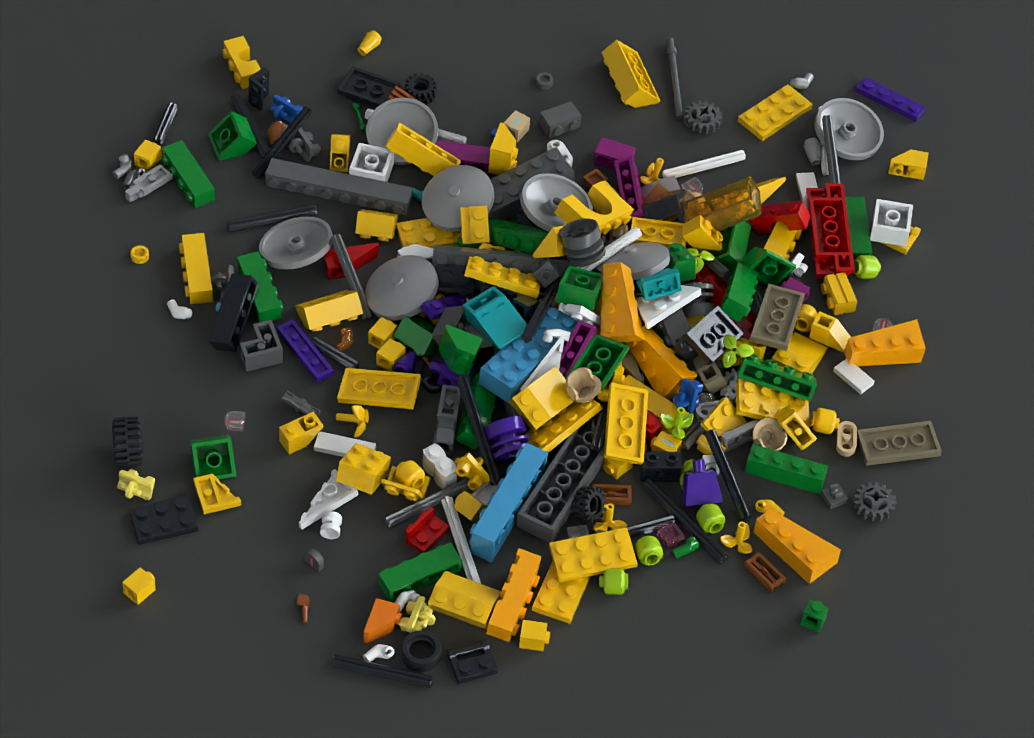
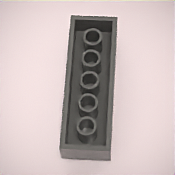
(510, 183)

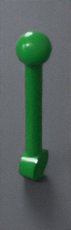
(356, 107)

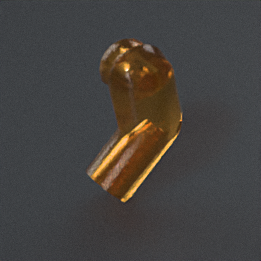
(347, 339)

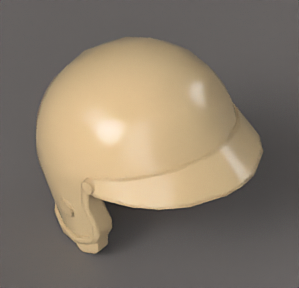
(582, 385)
(769, 434)

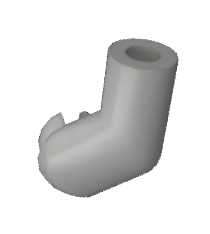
(802, 83)
(125, 166)

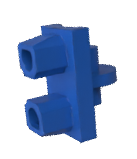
(284, 109)
(688, 395)

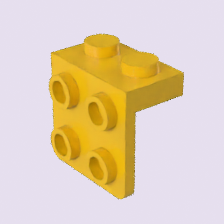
(395, 488)

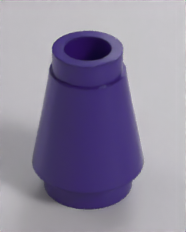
(405, 363)

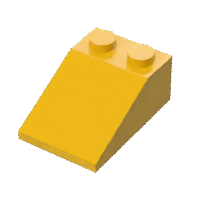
(801, 354)
(542, 399)

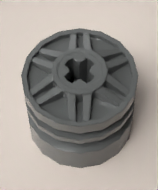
(582, 242)
(698, 306)

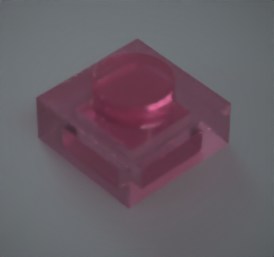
(670, 535)

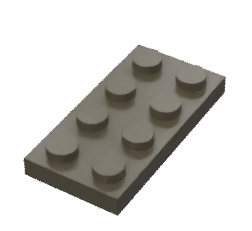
(777, 317)
(898, 443)

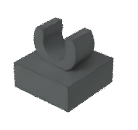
(834, 496)

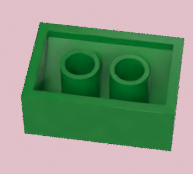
(733, 245)
(602, 358)

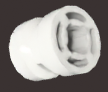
(331, 523)

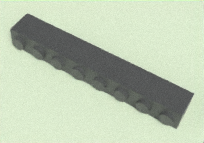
(339, 186)

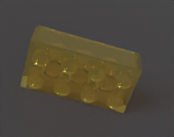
(726, 204)

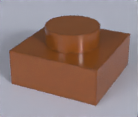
(593, 178)

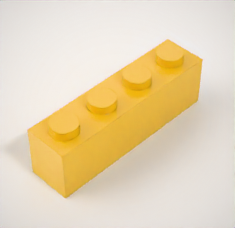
(420, 151)
(782, 240)
(197, 268)
(656, 403)

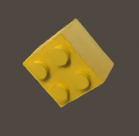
(363, 468)

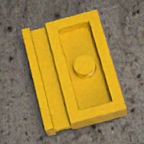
(474, 225)

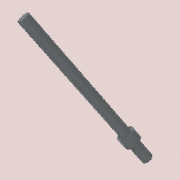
(672, 54)

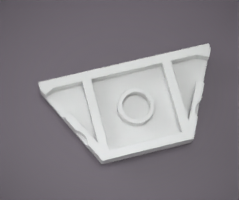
(658, 309)

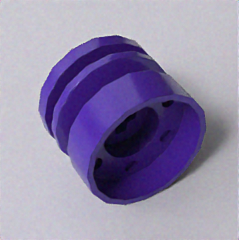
(507, 435)

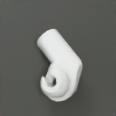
(179, 312)
(555, 333)
(406, 596)
(379, 651)

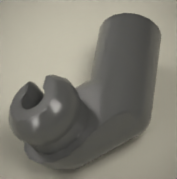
(131, 176)

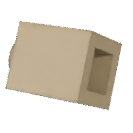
(518, 125)

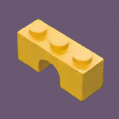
(238, 53)

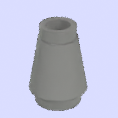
(813, 150)

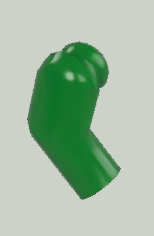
(690, 546)

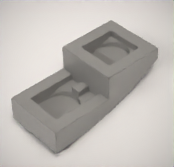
(669, 183)

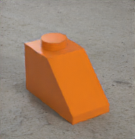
(382, 620)

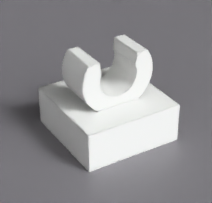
(800, 267)
(711, 463)

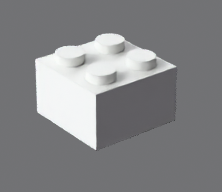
(372, 162)
(891, 222)

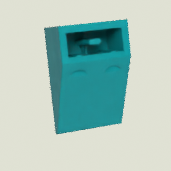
(494, 317)

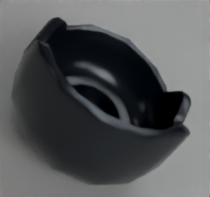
(684, 350)

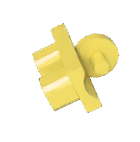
(135, 485)
(420, 616)

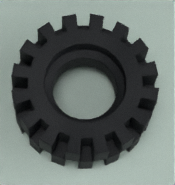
(421, 82)
(589, 504)

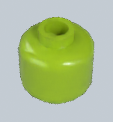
(866, 267)
(710, 518)
(648, 550)
(614, 581)

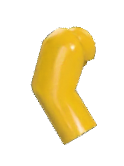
(764, 505)

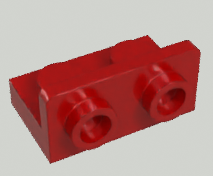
(425, 531)

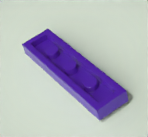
(890, 99)
(435, 308)
(305, 351)

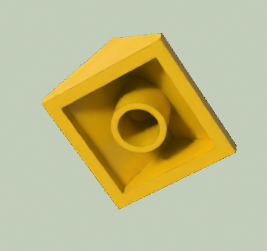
(551, 245)

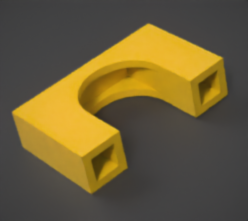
(611, 206)

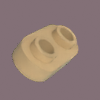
(846, 440)

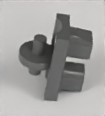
(303, 145)
(221, 280)

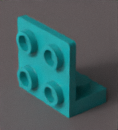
(659, 284)

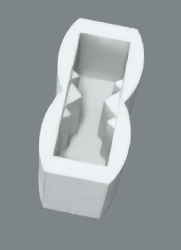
(439, 466)

